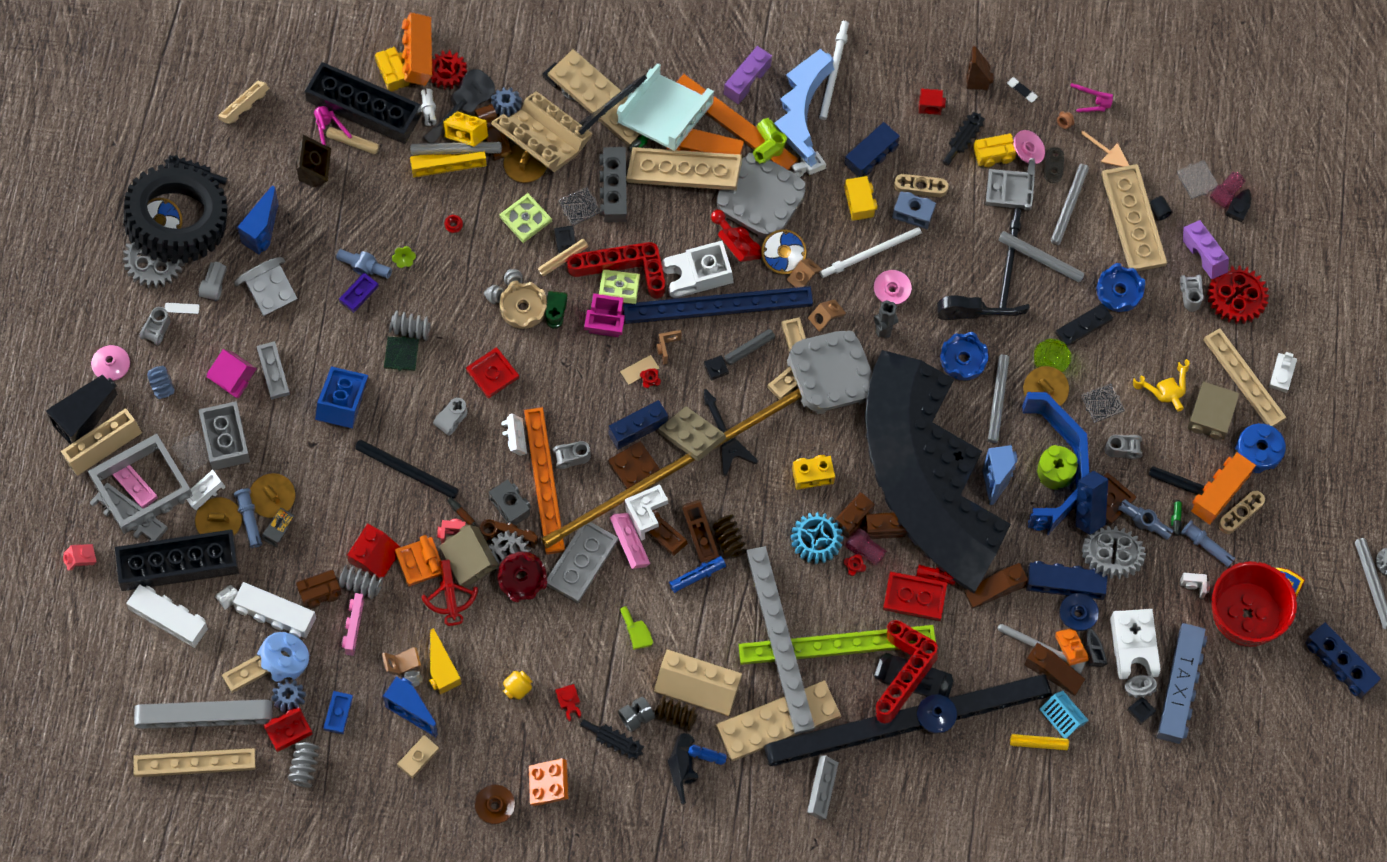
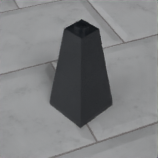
(82, 409)

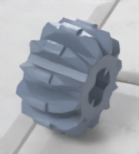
(506, 102)
(160, 382)
(295, 698)

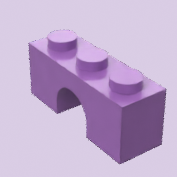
(754, 66)
(1199, 240)

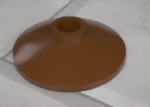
(490, 795)

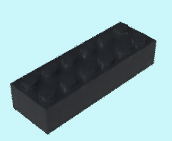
(363, 102)
(176, 560)

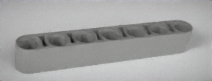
(202, 714)

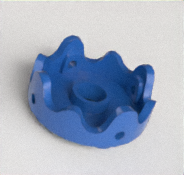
(1126, 278)
(968, 345)
(1265, 458)

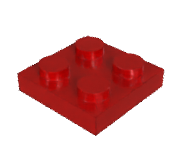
(492, 372)

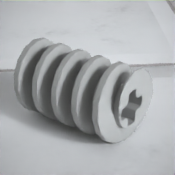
(410, 326)
(360, 582)
(302, 764)

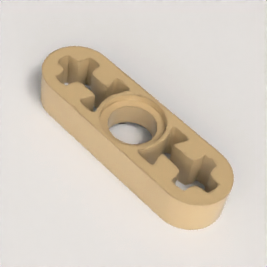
(934, 192)
(1244, 503)

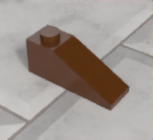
(978, 71)
(700, 530)
(998, 585)
(1057, 671)

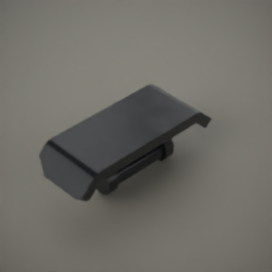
(934, 683)

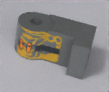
(278, 527)

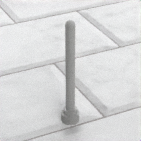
(1032, 642)

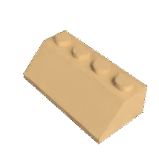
(698, 682)

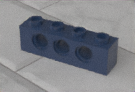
(1341, 650)

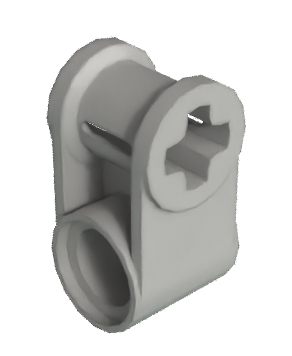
(1191, 288)
(155, 329)
(449, 418)
(1127, 446)
(570, 454)

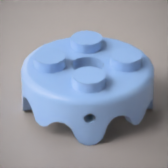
(280, 665)

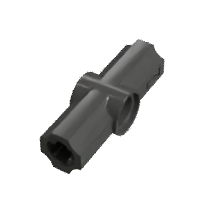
(886, 319)

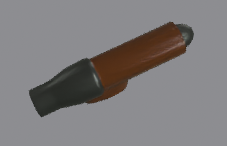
(461, 512)

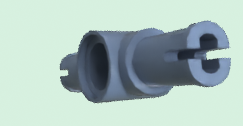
(364, 263)
(1137, 516)

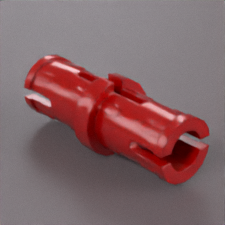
(934, 574)

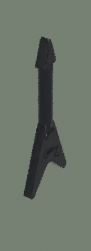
(595, 116)
(732, 448)

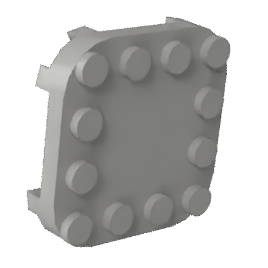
(763, 198)
(830, 370)

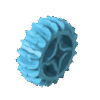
(809, 535)

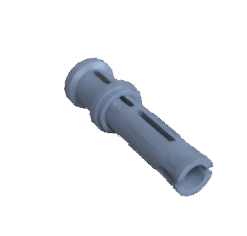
(246, 509)
(1200, 538)

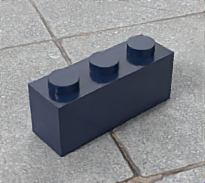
(872, 150)
(637, 424)
(1091, 502)

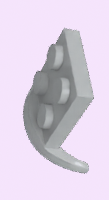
(1011, 188)
(268, 285)

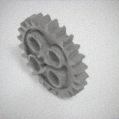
(149, 273)
(1128, 552)

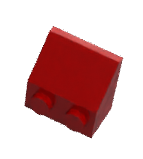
(373, 552)

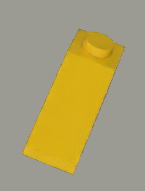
(442, 671)

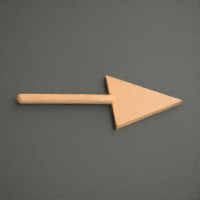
(1114, 157)

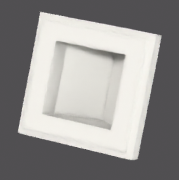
(227, 596)

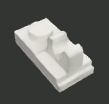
(1283, 372)
(516, 434)
(205, 489)

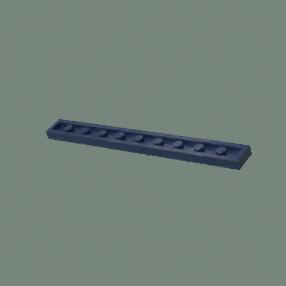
(718, 305)

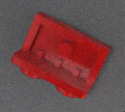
(288, 729)

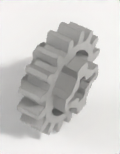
(513, 540)

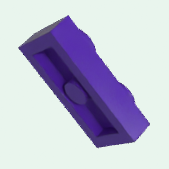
(358, 292)

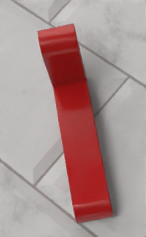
(622, 262)
(908, 672)

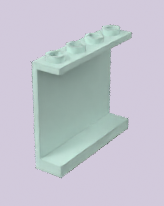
(664, 109)

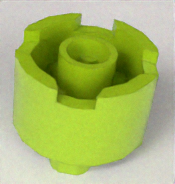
(1057, 457)

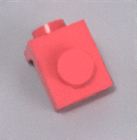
(450, 528)
(79, 556)

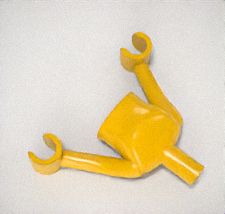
(1168, 389)

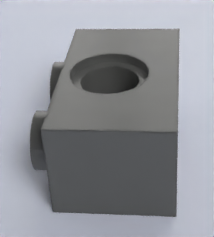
(511, 513)

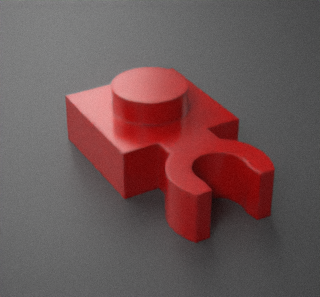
(568, 698)

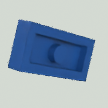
(338, 712)

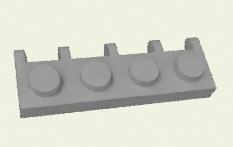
(126, 508)

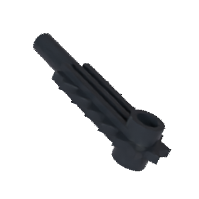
(964, 137)
(174, 159)
(615, 740)

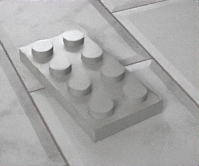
(581, 561)

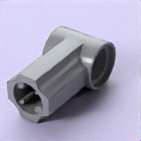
(212, 285)

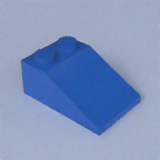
(258, 225)
(341, 397)
(406, 703)

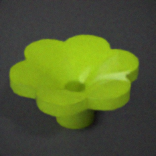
(403, 257)

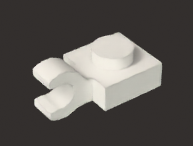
(801, 168)

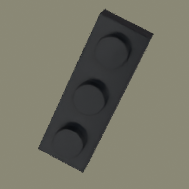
(1084, 325)

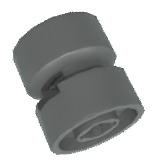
(636, 714)

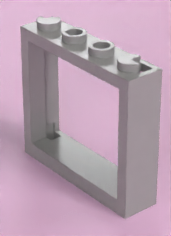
(127, 458)

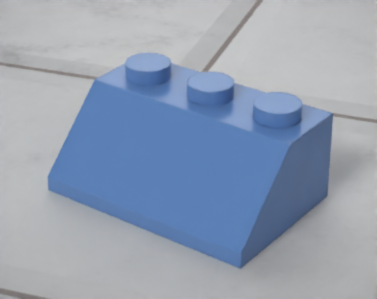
(998, 470)

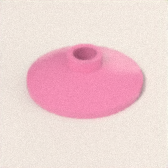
(1029, 146)
(895, 280)
(114, 369)

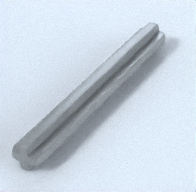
(455, 148)
(1069, 204)
(1041, 256)
(998, 398)
(1373, 579)

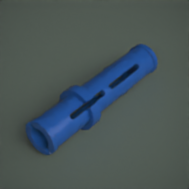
(693, 576)

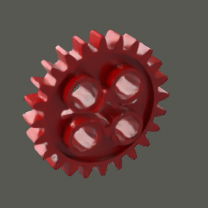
(1250, 306)

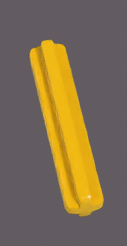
(1039, 742)

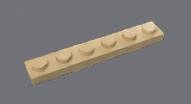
(1244, 378)
(194, 762)

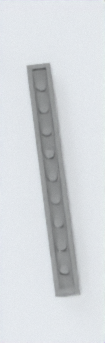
(780, 640)

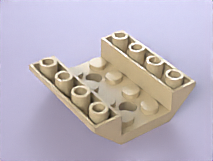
(548, 132)

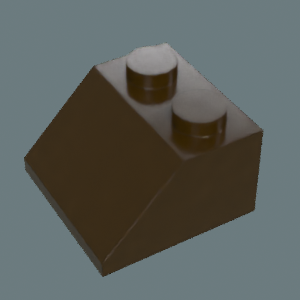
(313, 162)

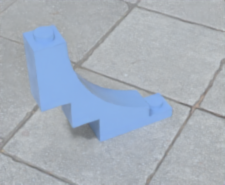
(804, 81)

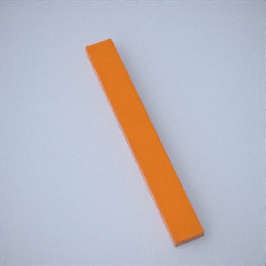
(737, 124)
(543, 476)

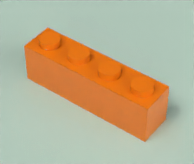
(417, 49)
(708, 142)
(1223, 488)

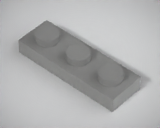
(273, 370)
(822, 787)

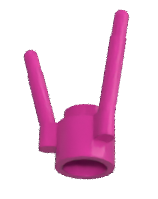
(1104, 100)
(323, 118)

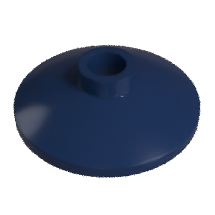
(1079, 603)
(933, 722)

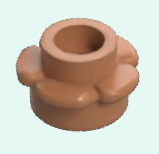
(1065, 120)

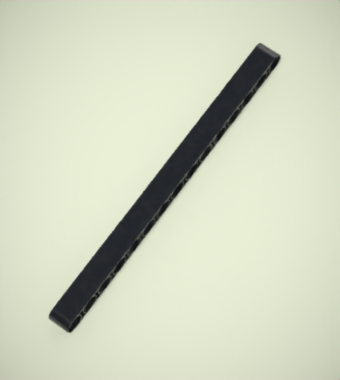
(905, 721)

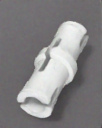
(428, 107)

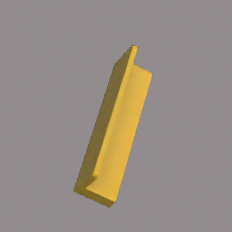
(441, 163)

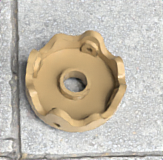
(523, 293)

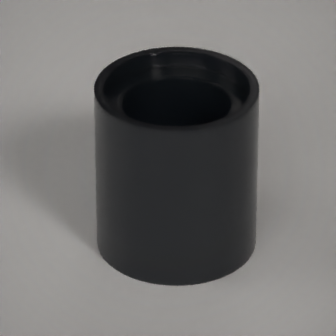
(1160, 208)

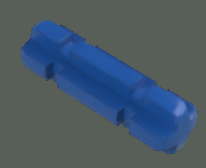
(707, 754)

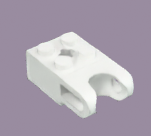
(699, 269)
(1138, 647)

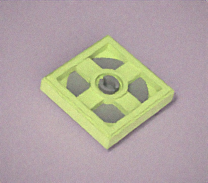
(525, 218)
(620, 285)

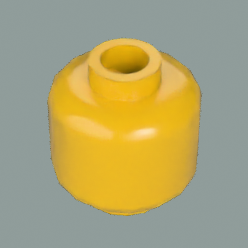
(517, 685)

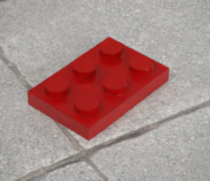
(915, 596)

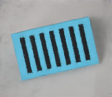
(1063, 714)

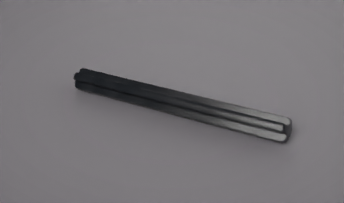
(407, 469)

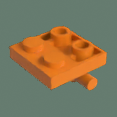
(419, 561)

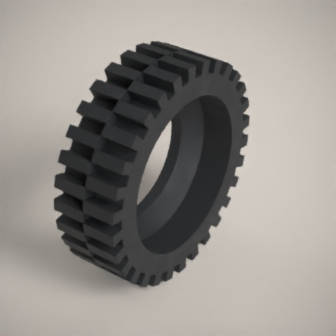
(173, 242)

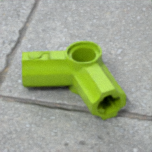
(773, 144)

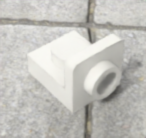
(1195, 581)

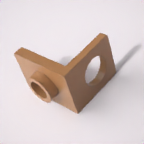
(803, 273)
(829, 311)
(663, 338)
(402, 662)

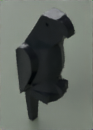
(682, 764)

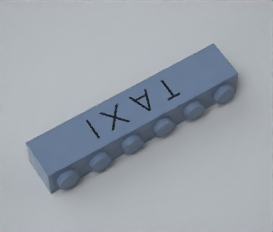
(1181, 683)

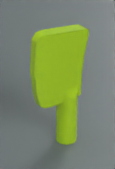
(637, 630)

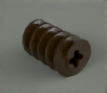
(727, 537)
(676, 713)

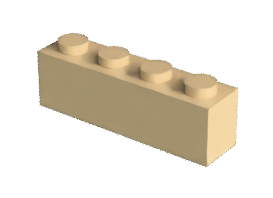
(101, 442)

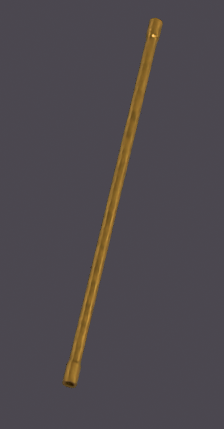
(559, 534)

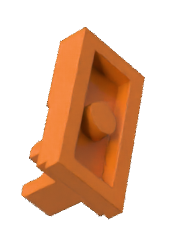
(1071, 646)

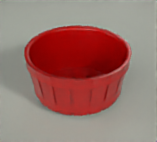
(1254, 588)

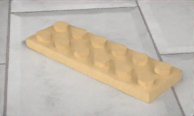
(591, 91)
(684, 168)
(1134, 218)
(772, 722)

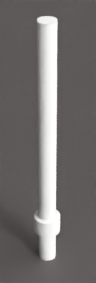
(841, 39)
(838, 266)

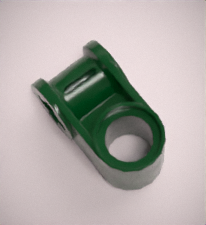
(556, 307)

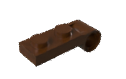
(489, 114)
(498, 527)
(667, 535)

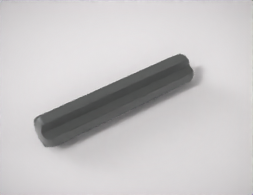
(749, 347)

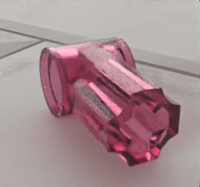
(1224, 193)
(862, 544)

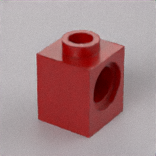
(931, 101)

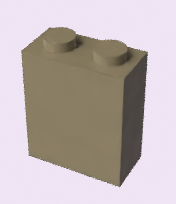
(1213, 411)
(468, 555)

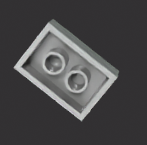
(224, 435)

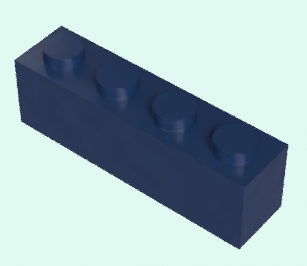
(1065, 580)

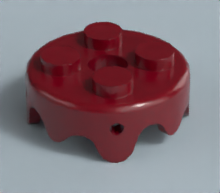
(523, 588)

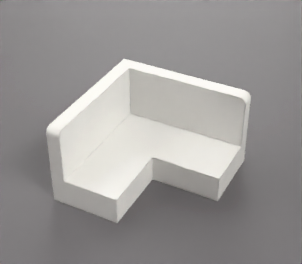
(641, 506)

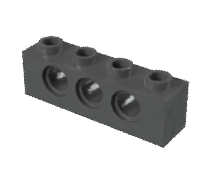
(613, 211)

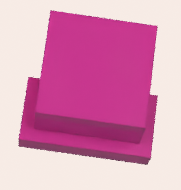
(605, 316)
(231, 372)

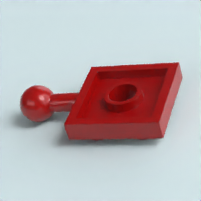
(736, 239)

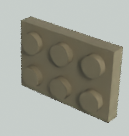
(692, 433)

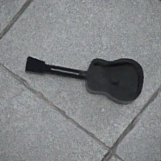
(473, 89)
(961, 307)

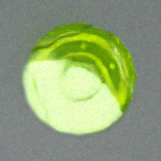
(1053, 354)

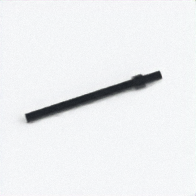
(1015, 227)

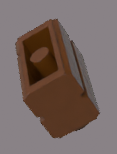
(854, 514)
(883, 526)
(319, 589)

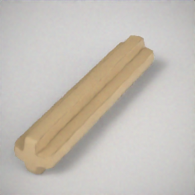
(355, 141)
(562, 257)

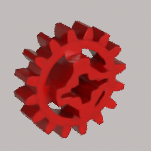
(448, 62)

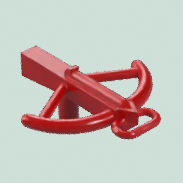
(448, 586)

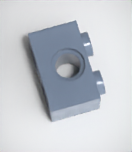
(918, 218)

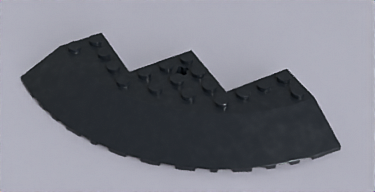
(927, 469)

